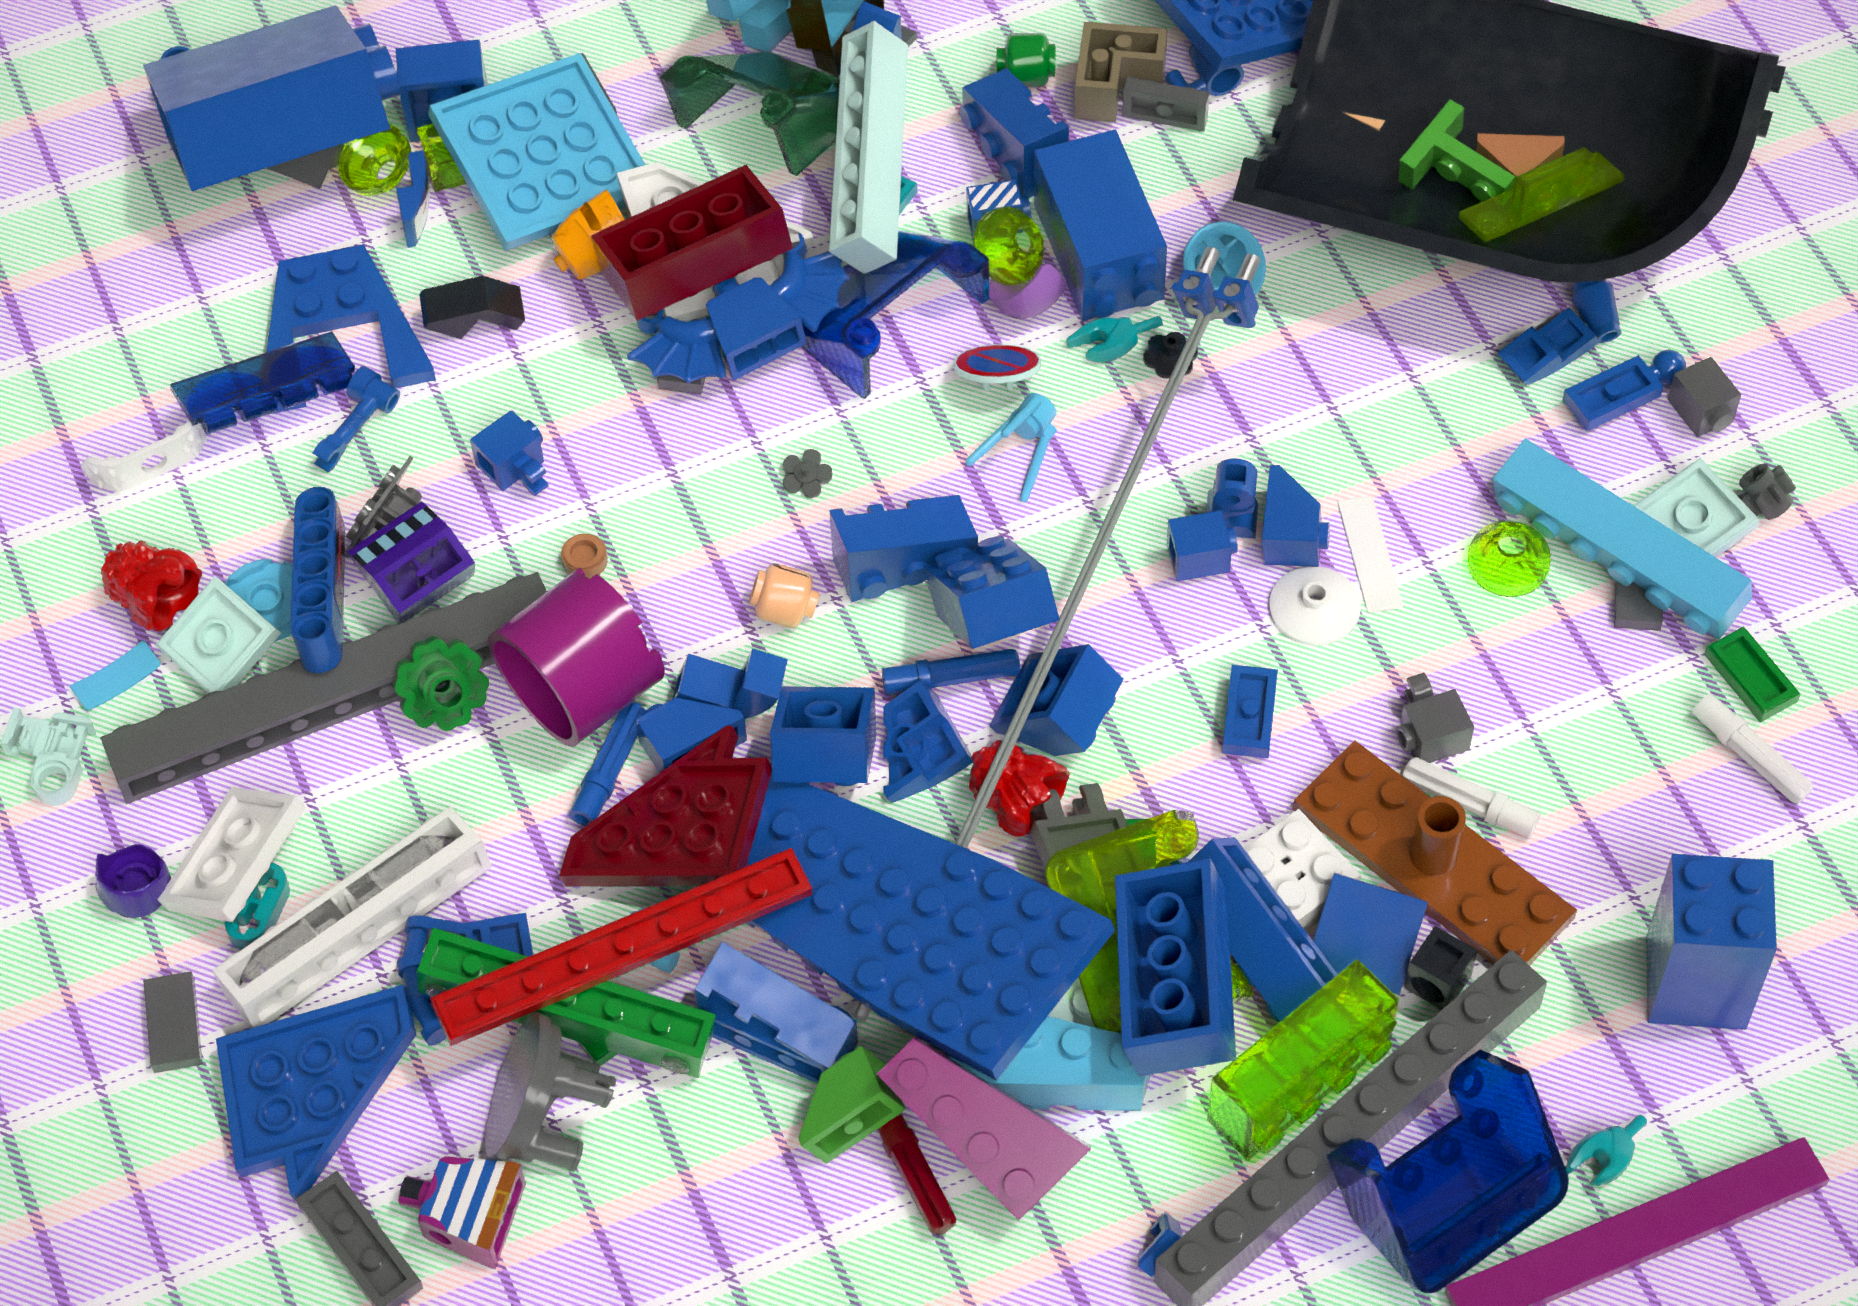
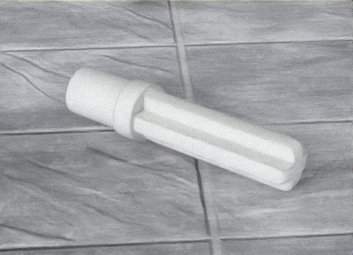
(1734, 732)
(1492, 806)

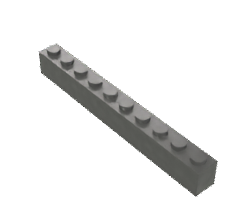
(296, 702)
(1372, 1110)

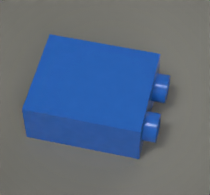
(272, 95)

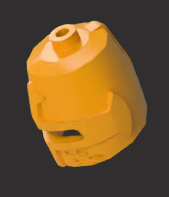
(573, 235)

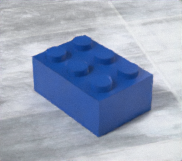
(990, 591)

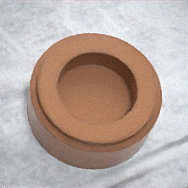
(584, 552)

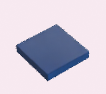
(1369, 926)

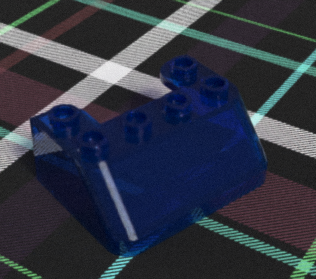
(1462, 1185)

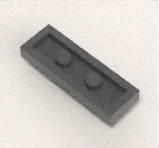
(359, 1242)

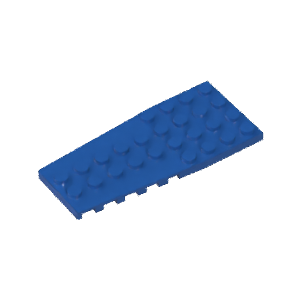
(924, 926)

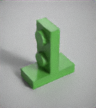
(1452, 158)

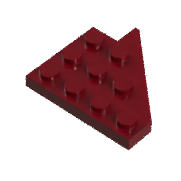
(678, 826)

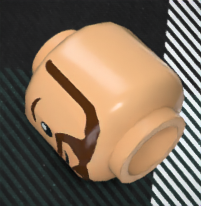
(783, 595)

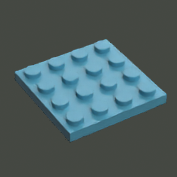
(536, 147)

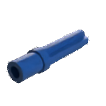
(951, 670)
(600, 780)

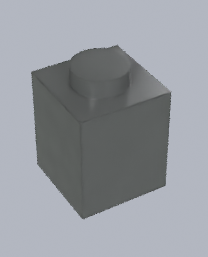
(1704, 397)

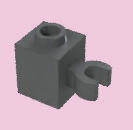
(1433, 724)

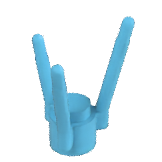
(1028, 421)

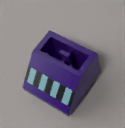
(413, 562)

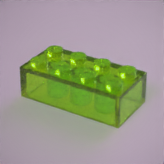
(1303, 1061)

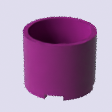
(575, 657)

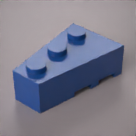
(891, 546)

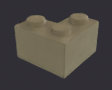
(1107, 58)

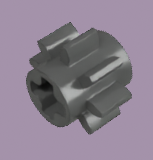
(1766, 491)

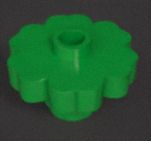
(431, 664)

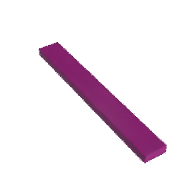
(1646, 1230)

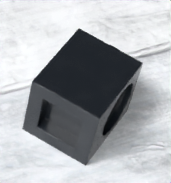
(1440, 968)

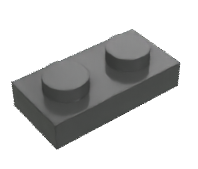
(1165, 104)

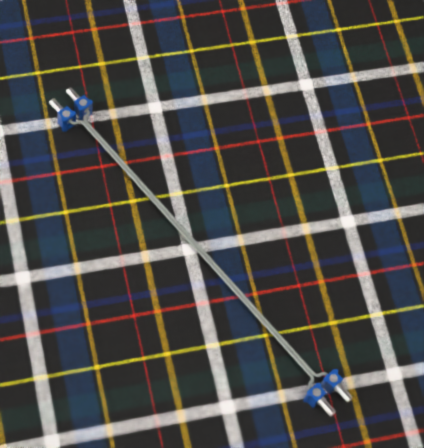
(1197, 301)

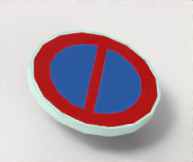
(997, 364)

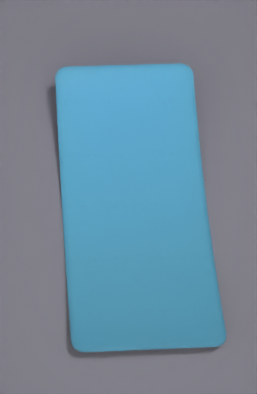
(116, 677)

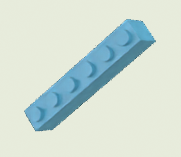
(1622, 540)

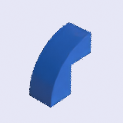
(746, 689)

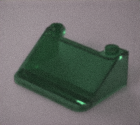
(796, 104)

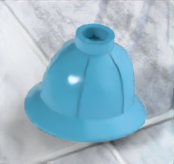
(1233, 245)

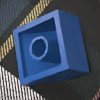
(1069, 704)

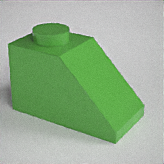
(848, 1105)

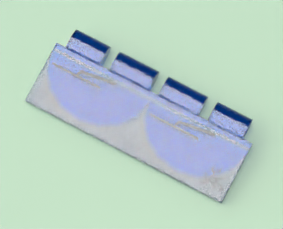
(256, 382)

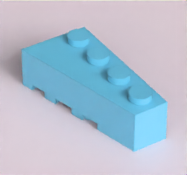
(1072, 1067)

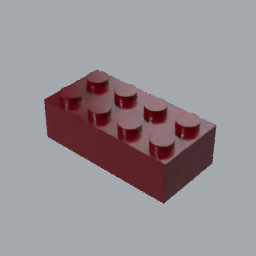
(692, 242)

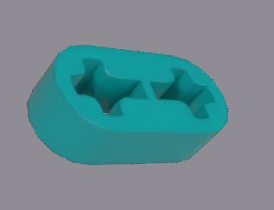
(266, 910)

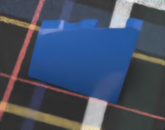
(920, 743)

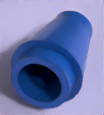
(1598, 308)

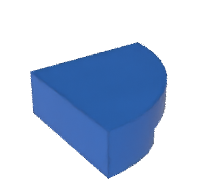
(1167, 1233)

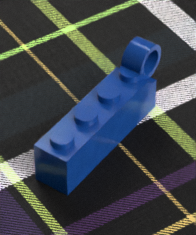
(1264, 932)

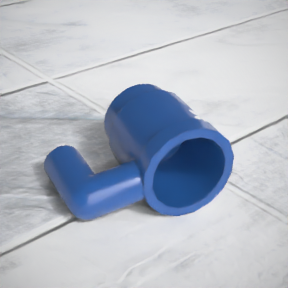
(1210, 79)

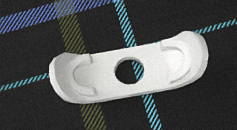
(128, 472)

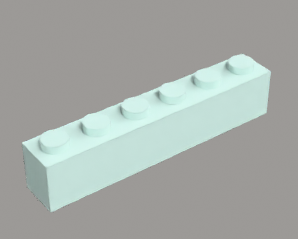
(869, 148)

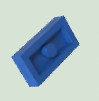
(1250, 711)

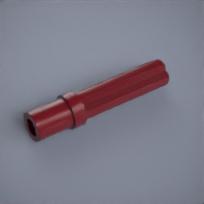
(902, 1146)

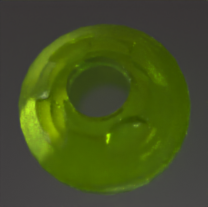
(365, 156)
(997, 240)
(1505, 572)

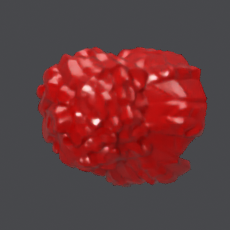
(150, 582)
(1021, 786)

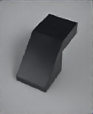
(460, 304)

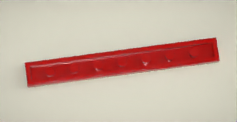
(620, 946)

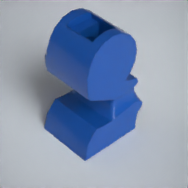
(1235, 495)

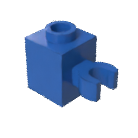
(511, 452)

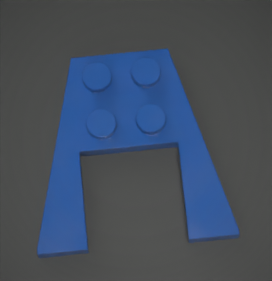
(341, 292)

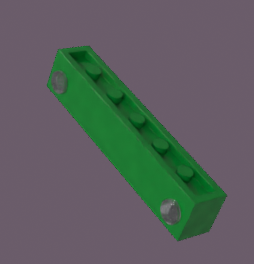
(601, 1016)

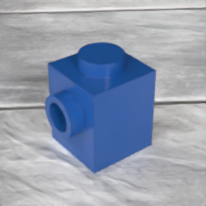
(1200, 545)

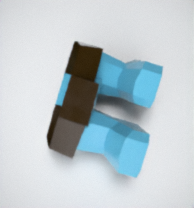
(814, 24)

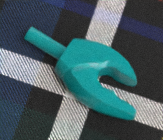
(1116, 333)
(1610, 1147)

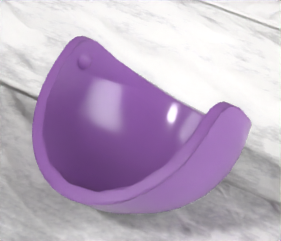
(1029, 298)

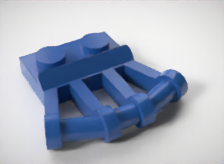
(505, 932)

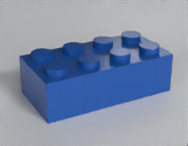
(1174, 968)

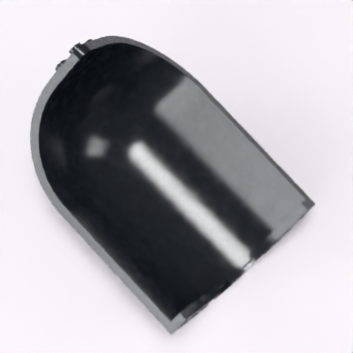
(1648, 99)

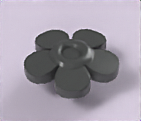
(806, 474)

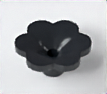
(1164, 353)

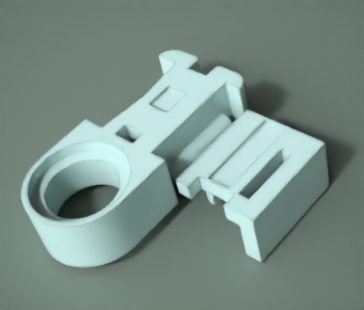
(53, 747)

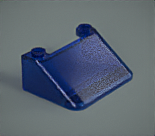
(849, 337)

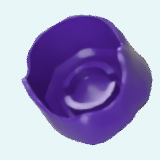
(131, 880)

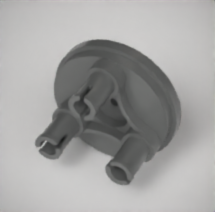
(527, 1087)

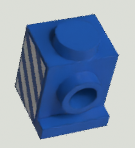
(990, 196)

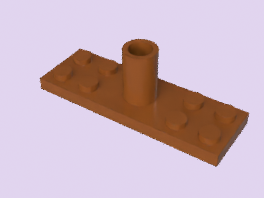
(1433, 855)

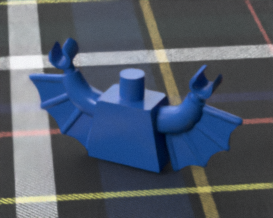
(747, 321)

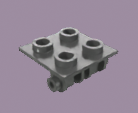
(385, 506)

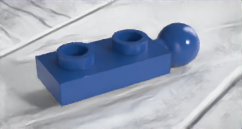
(1621, 388)

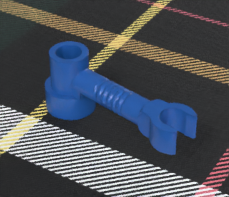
(371, 394)

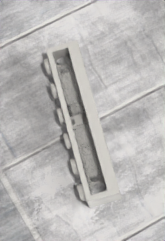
(352, 918)

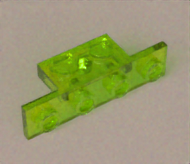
(1542, 193)

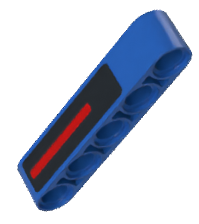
(318, 580)

